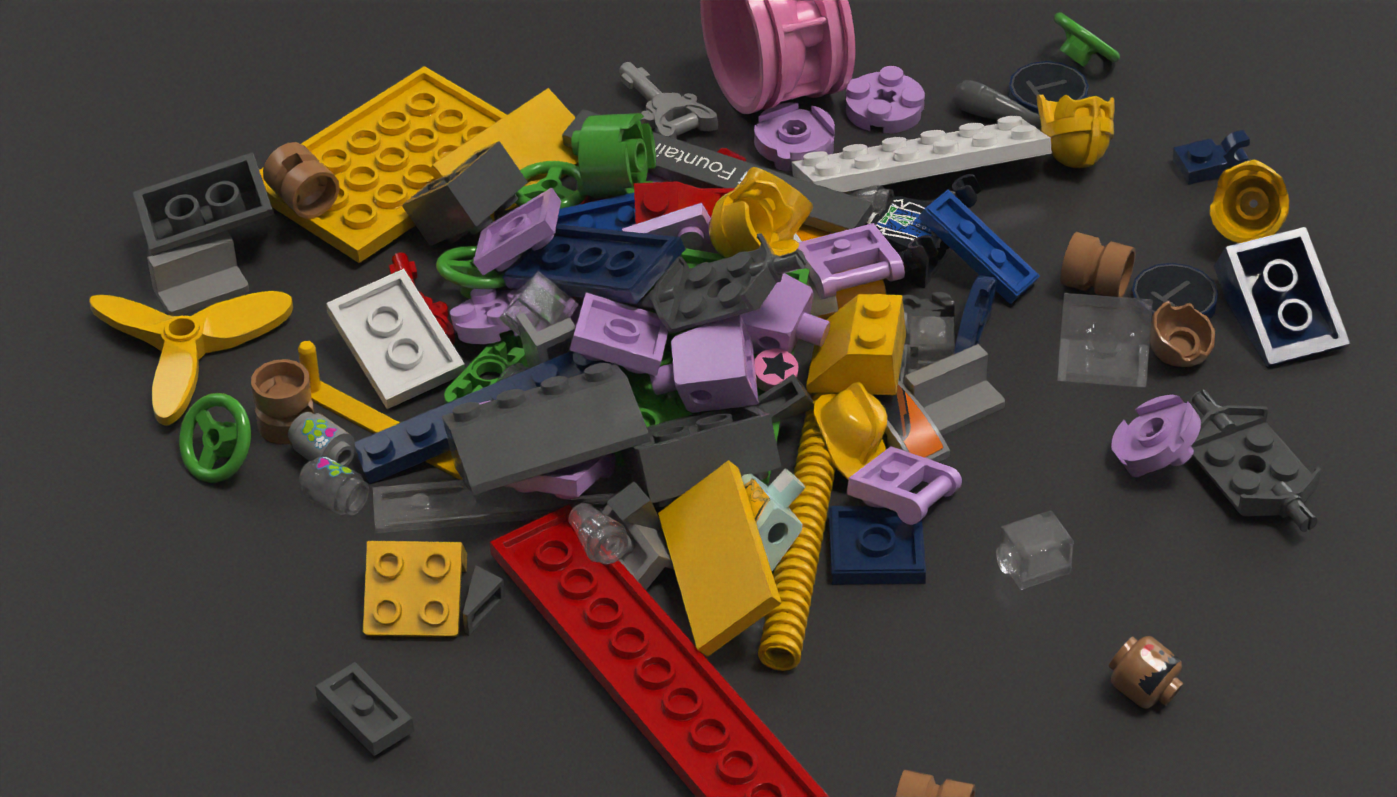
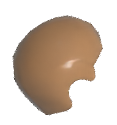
(1181, 335)

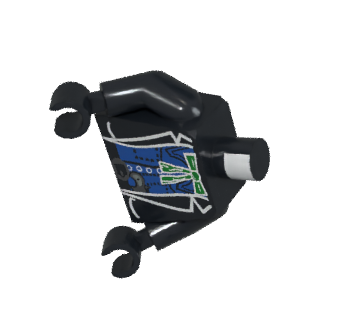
(912, 239)

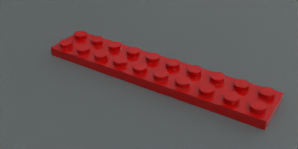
(649, 666)

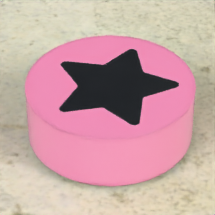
(773, 367)

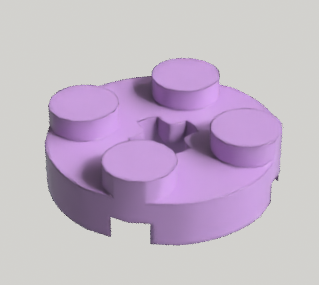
(870, 97)
(810, 130)
(478, 318)
(1157, 436)

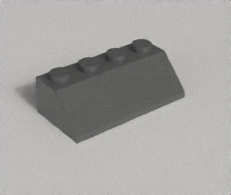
(544, 428)

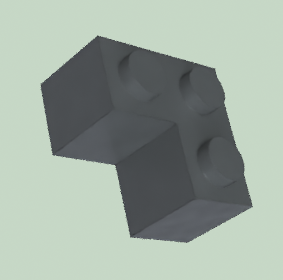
(466, 196)

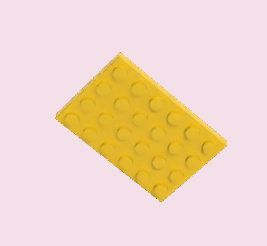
(386, 156)

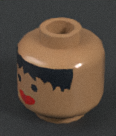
(1146, 672)

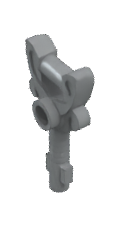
(668, 111)

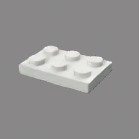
(395, 338)

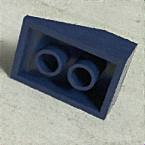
(1281, 297)

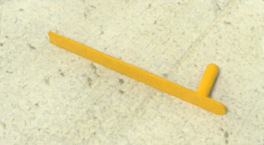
(355, 410)

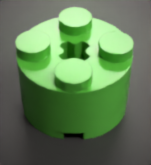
(613, 154)

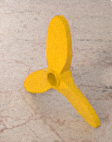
(190, 337)

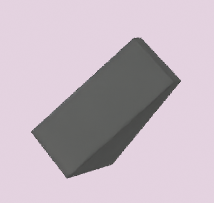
(785, 399)
(635, 507)
(483, 597)

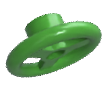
(1081, 43)
(555, 170)
(465, 272)
(219, 438)

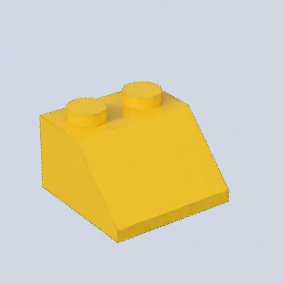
(861, 347)

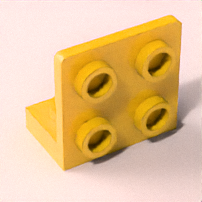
(413, 588)

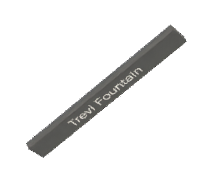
(709, 169)

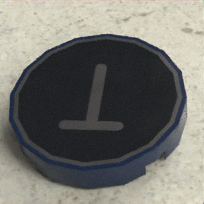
(1046, 79)
(1178, 285)

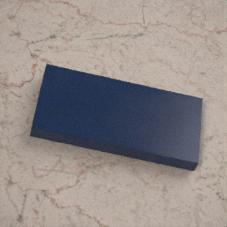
(599, 262)

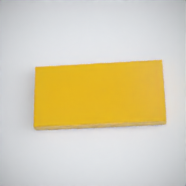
(527, 134)
(719, 558)

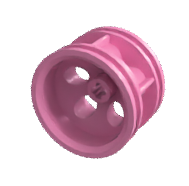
(778, 49)

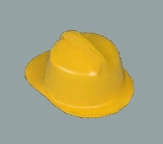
(851, 427)

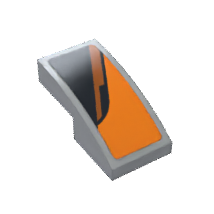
(911, 426)

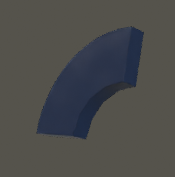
(976, 312)

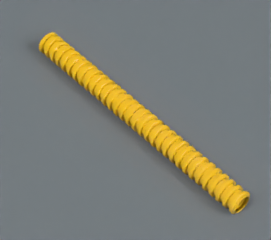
(796, 571)

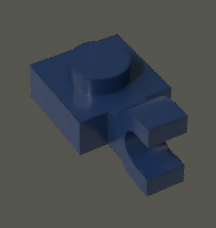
(1206, 160)

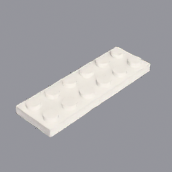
(925, 156)

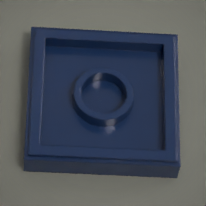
(874, 547)

